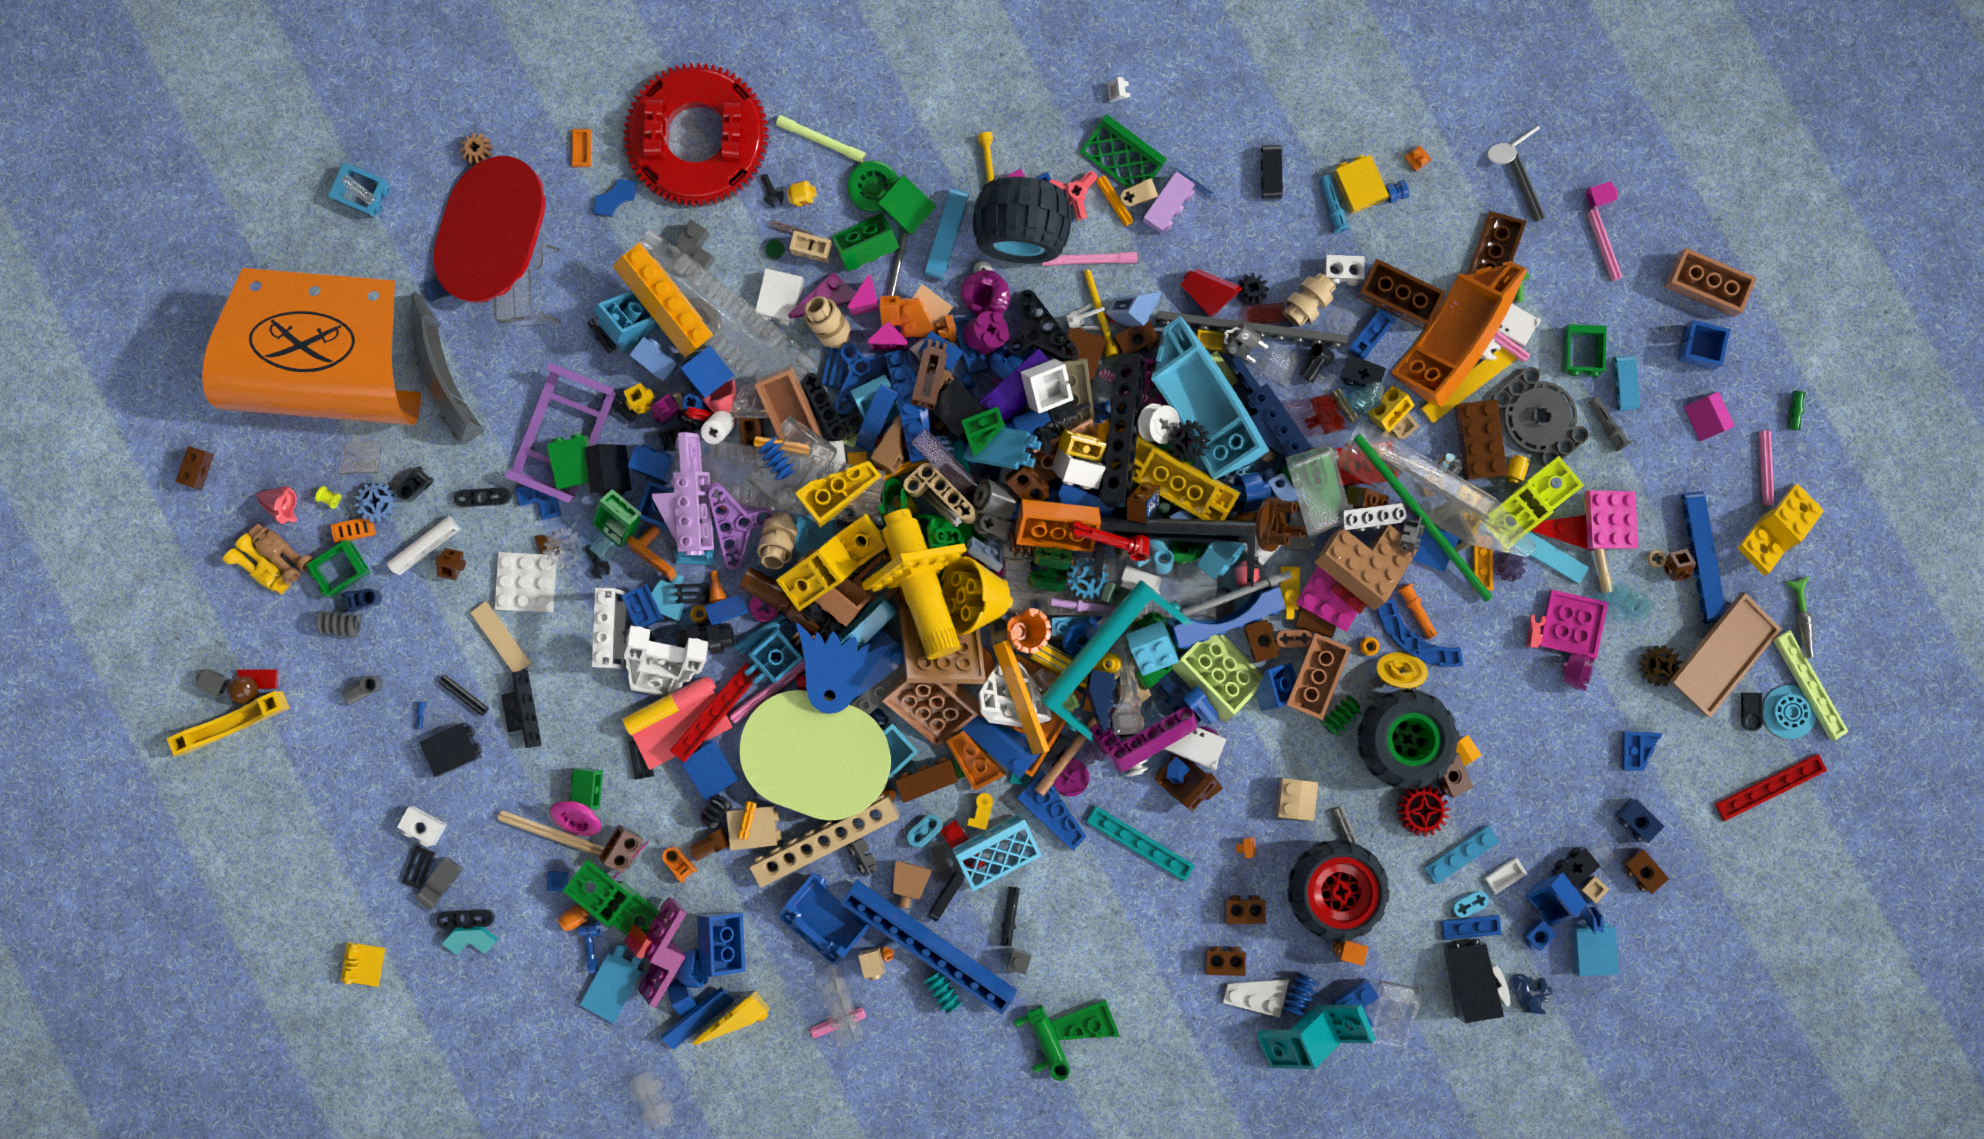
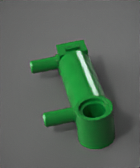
(1048, 1042)

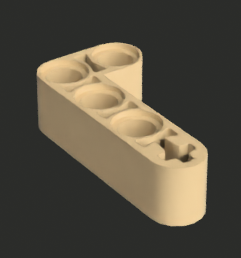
(945, 494)

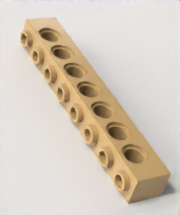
(765, 875)

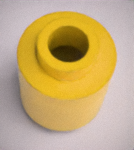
(1517, 469)

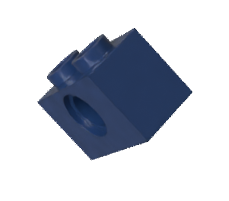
(1649, 826)

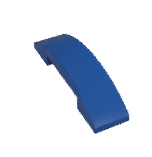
(876, 418)

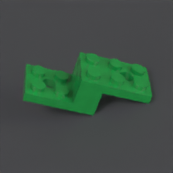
(611, 901)

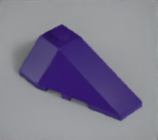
(1010, 392)

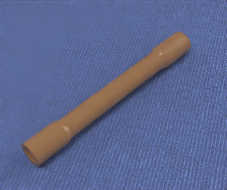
(1048, 780)

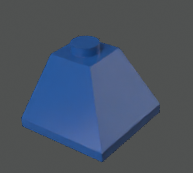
(1276, 686)

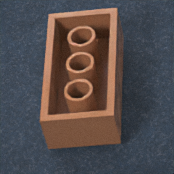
(1710, 282)

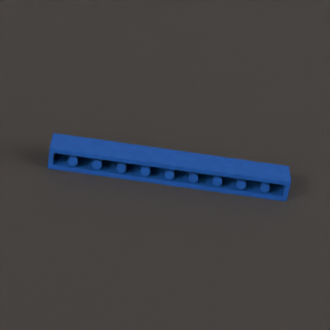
(929, 947)

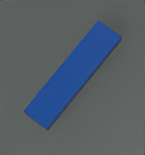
(697, 1018)

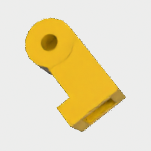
(984, 805)

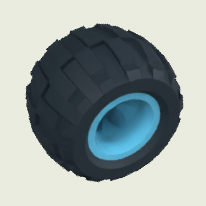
(1022, 220)

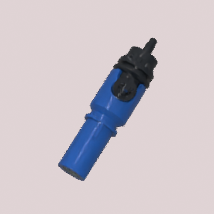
(1046, 424)

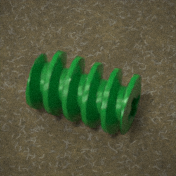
(1341, 715)

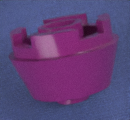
(1578, 671)

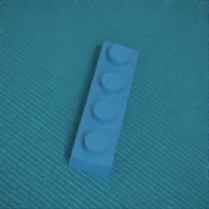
(1461, 854)

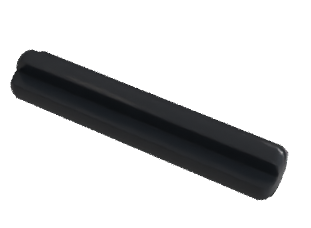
(463, 695)

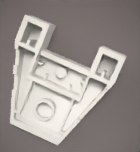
(658, 666)

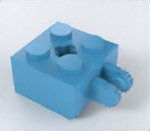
(773, 668)

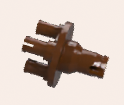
(1271, 524)

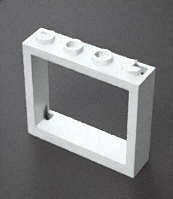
(609, 622)

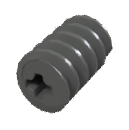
(339, 626)

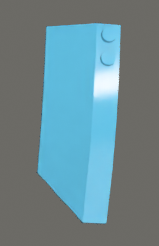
(1202, 394)

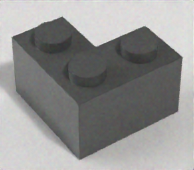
(691, 242)

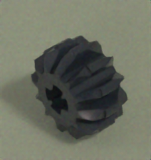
(1256, 295)
(715, 811)

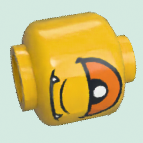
(801, 193)

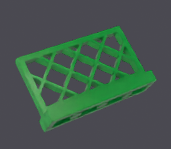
(1132, 141)

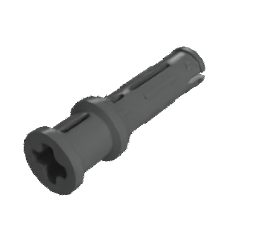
(1616, 434)

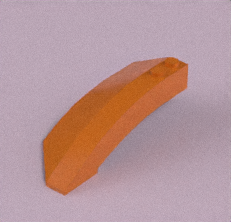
(1461, 334)

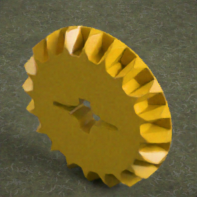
(1391, 664)

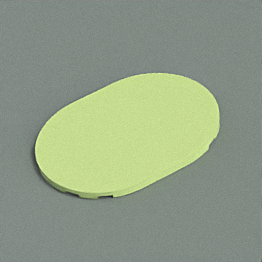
(813, 758)

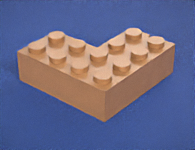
(1366, 571)

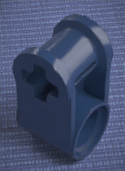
(358, 599)

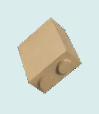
(762, 831)

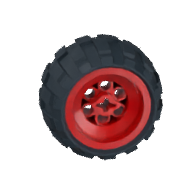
(1308, 883)

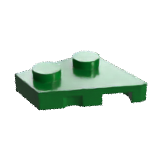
(982, 429)

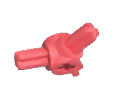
(1080, 186)

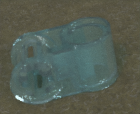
(1366, 397)

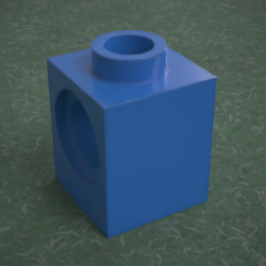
(1547, 935)

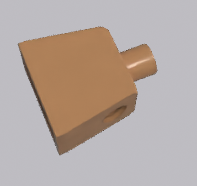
(909, 881)

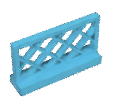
(986, 840)

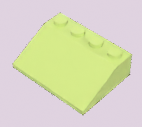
(1220, 673)

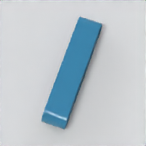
(946, 234)
(868, 622)

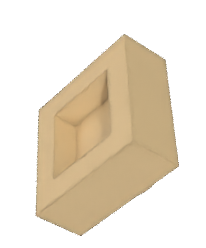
(1594, 889)

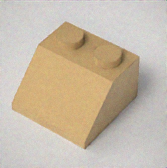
(1296, 799)

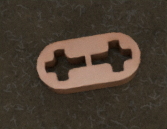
(1294, 633)

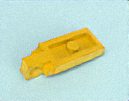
(1290, 591)

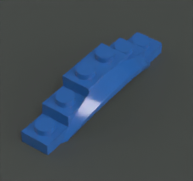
(913, 417)

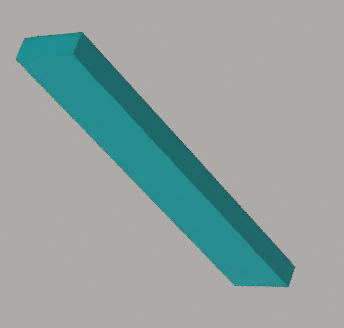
(1140, 843)

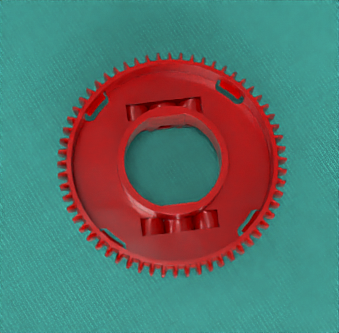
(741, 138)

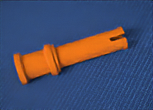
(1413, 602)

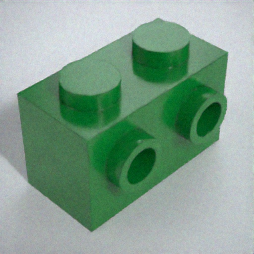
(586, 787)

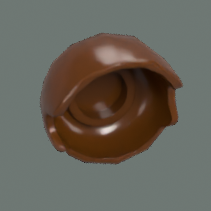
(242, 690)

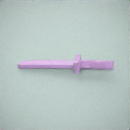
(1079, 605)

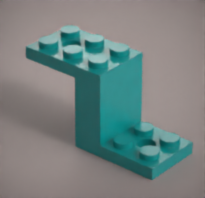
(1315, 1036)

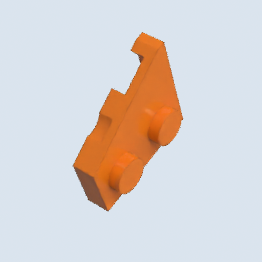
(914, 319)

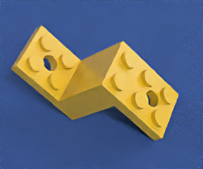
(832, 562)

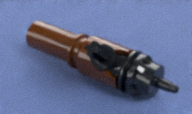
(811, 617)

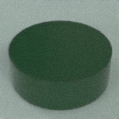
(775, 249)

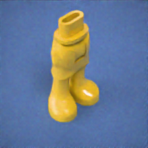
(265, 573)

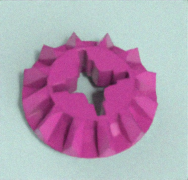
(762, 615)

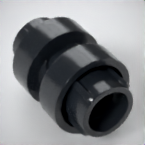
(718, 636)

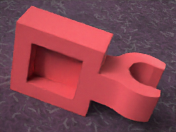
(1534, 636)

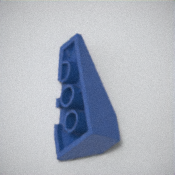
(886, 664)
(1003, 743)

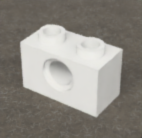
(411, 820)

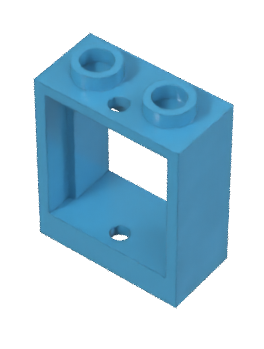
(338, 190)

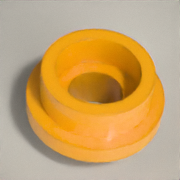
(693, 612)
(1375, 646)

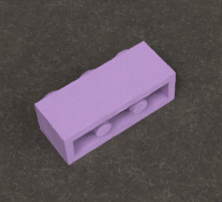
(1169, 203)

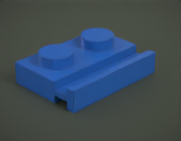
(642, 607)

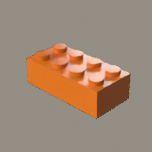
(1051, 525)

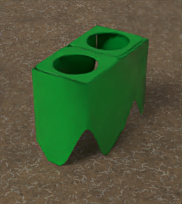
(895, 487)

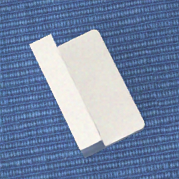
(1132, 576)

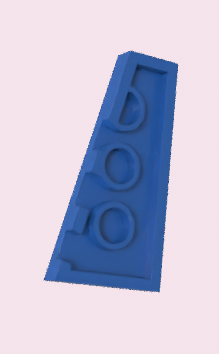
(1052, 813)

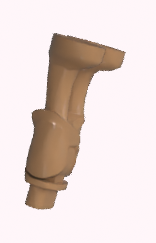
(272, 546)

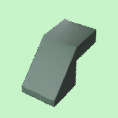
(1114, 594)

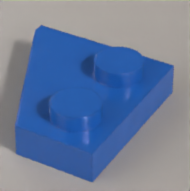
(1637, 749)

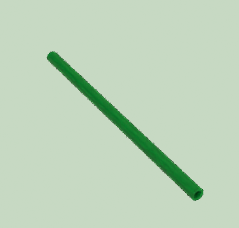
(1426, 521)

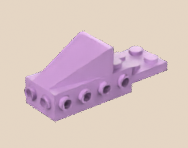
(682, 508)

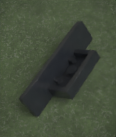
(521, 711)

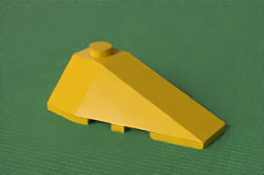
(833, 493)
(744, 1014)

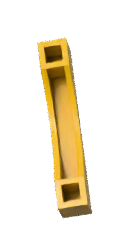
(212, 731)

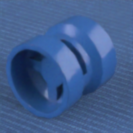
(1397, 191)

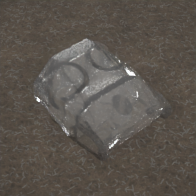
(1277, 364)

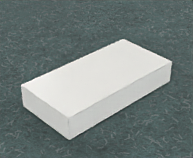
(1505, 875)

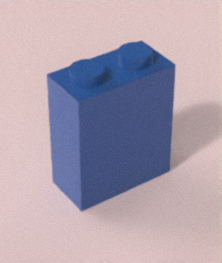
(710, 770)

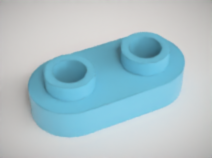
(923, 829)

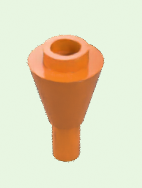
(716, 590)

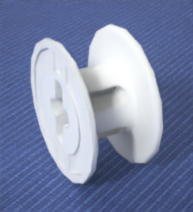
(1157, 422)

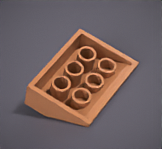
(932, 708)

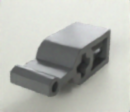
(439, 882)

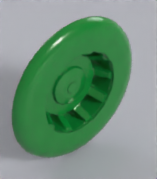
(871, 185)

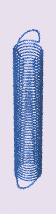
(1196, 184)

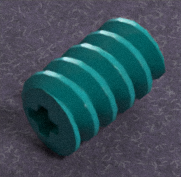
(942, 992)

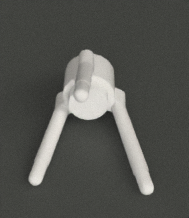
(1075, 318)

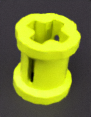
(327, 497)

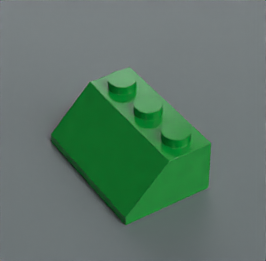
(865, 242)

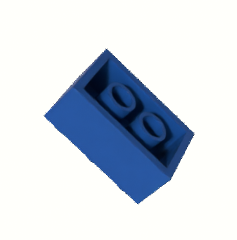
(721, 943)

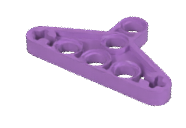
(732, 515)

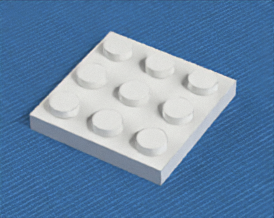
(525, 582)

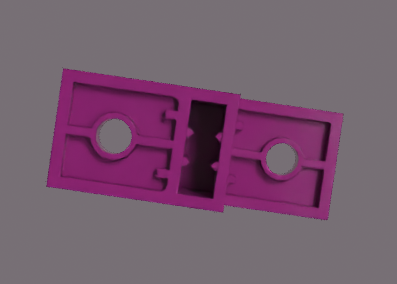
(662, 953)

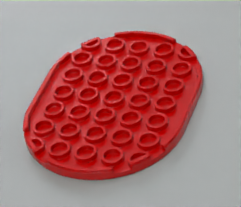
(489, 229)

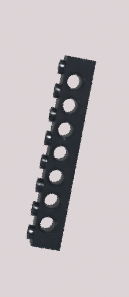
(1128, 438)

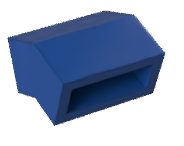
(1177, 771)

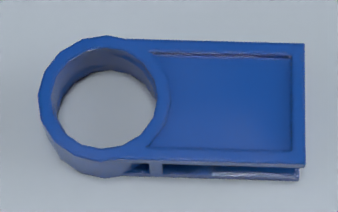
(1593, 917)

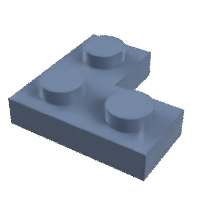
(988, 552)

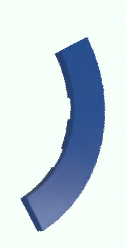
(1413, 644)

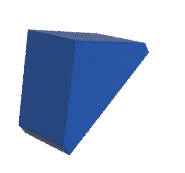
(681, 998)

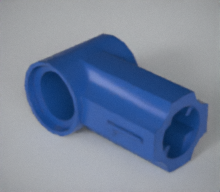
(694, 401)
(1198, 702)

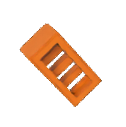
(337, 535)

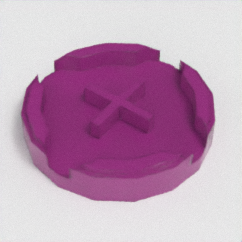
(1072, 779)

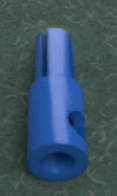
(420, 709)

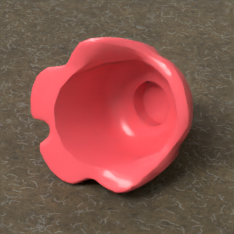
(722, 398)
(279, 503)

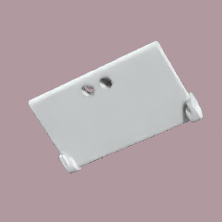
(1519, 325)
(1199, 748)

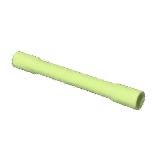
(792, 126)

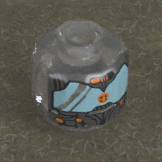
(1450, 462)

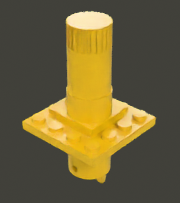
(916, 572)

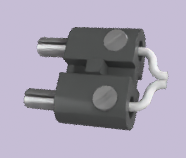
(1242, 342)

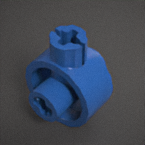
(1252, 491)

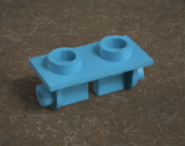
(706, 558)
(1060, 624)

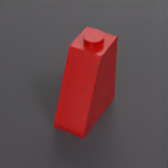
(1209, 290)

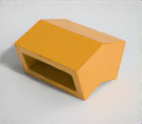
(1467, 750)

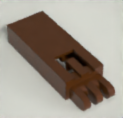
(928, 383)

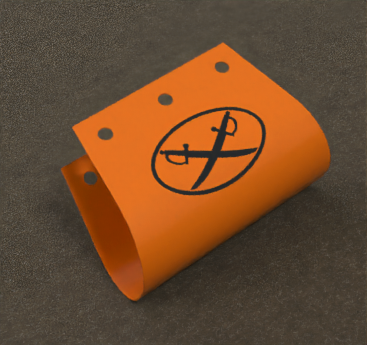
(307, 352)

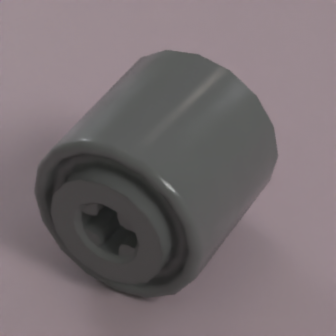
(995, 499)

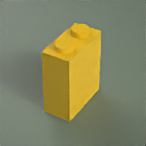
(1360, 183)

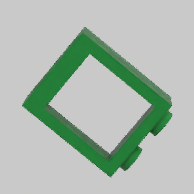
(1584, 330)
(621, 510)
(355, 558)

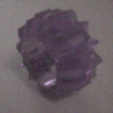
(1509, 573)

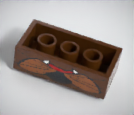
(1400, 294)
(1480, 440)

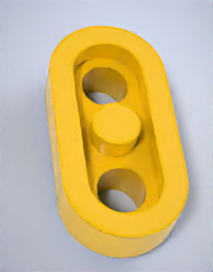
(1103, 666)

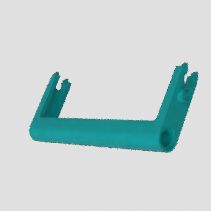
(1098, 646)

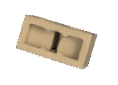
(811, 247)

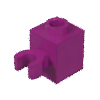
(665, 409)

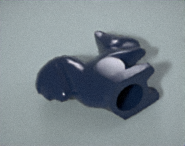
(1530, 998)

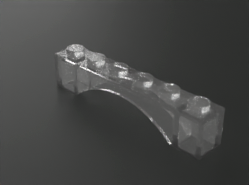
(1127, 716)

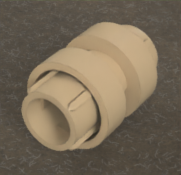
(1303, 306)
(827, 322)
(777, 540)

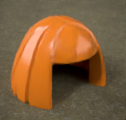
(1028, 631)

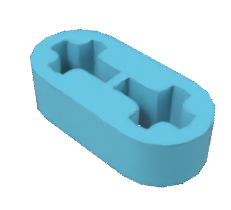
(1472, 908)

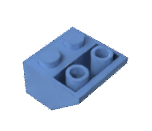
(1133, 308)

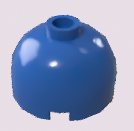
(689, 970)

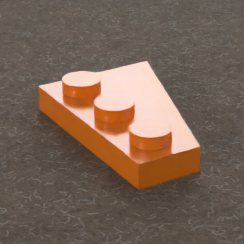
(974, 761)

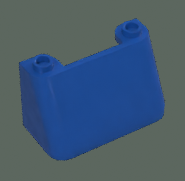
(823, 920)

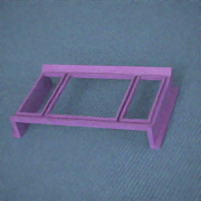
(547, 394)

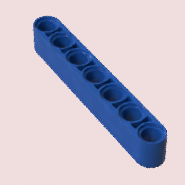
(1704, 555)

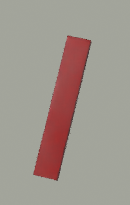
(713, 714)
(1770, 787)

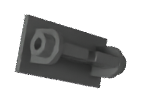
(1409, 538)
(864, 863)

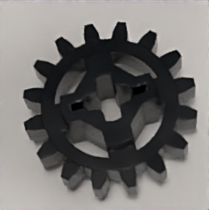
(1189, 449)

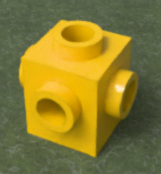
(639, 398)

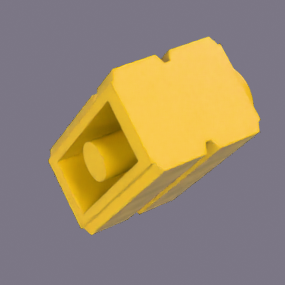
(1082, 445)

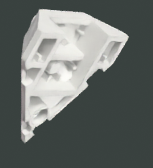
(997, 702)

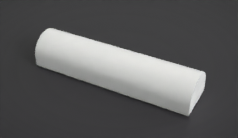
(423, 546)

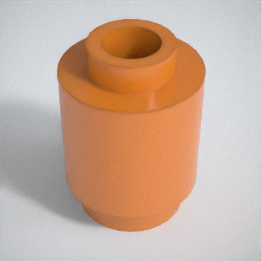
(573, 918)

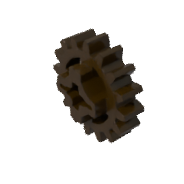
(1665, 672)

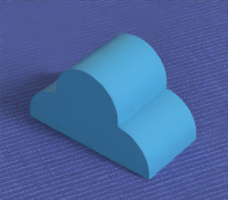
(624, 320)

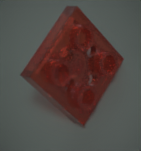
(1326, 415)

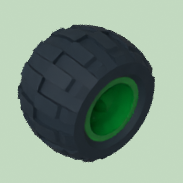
(1435, 729)

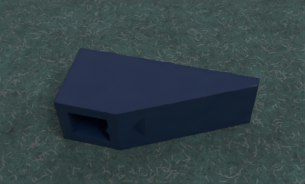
(1099, 693)

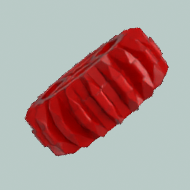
(1440, 809)

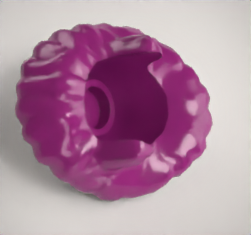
(985, 292)

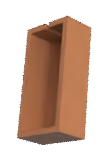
(784, 398)
(842, 601)

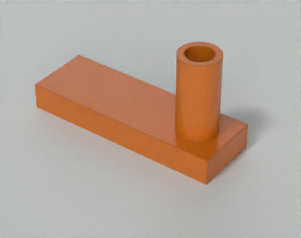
(640, 548)

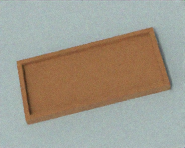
(1725, 654)

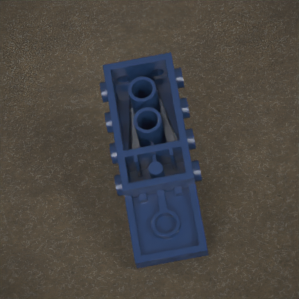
(1263, 403)

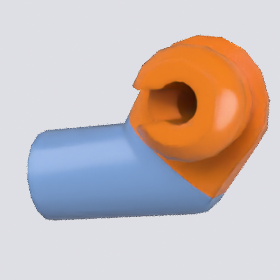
(889, 949)

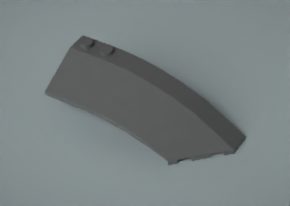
(438, 376)

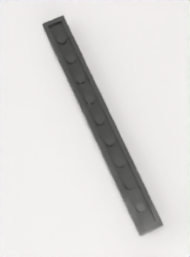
(1277, 332)

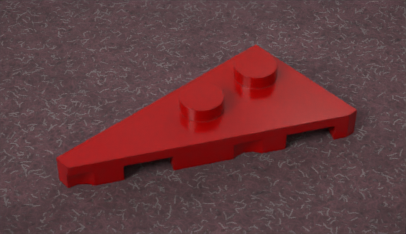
(1567, 530)

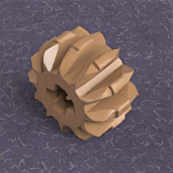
(471, 143)

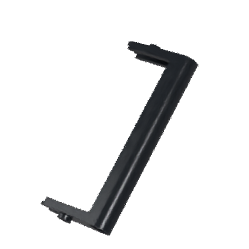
(1180, 531)

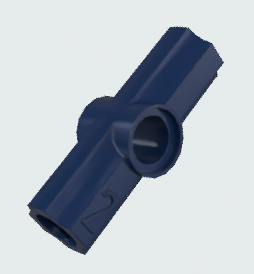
(1172, 694)

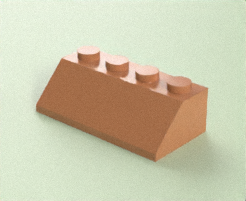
(1318, 676)

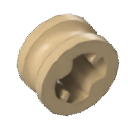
(1653, 563)

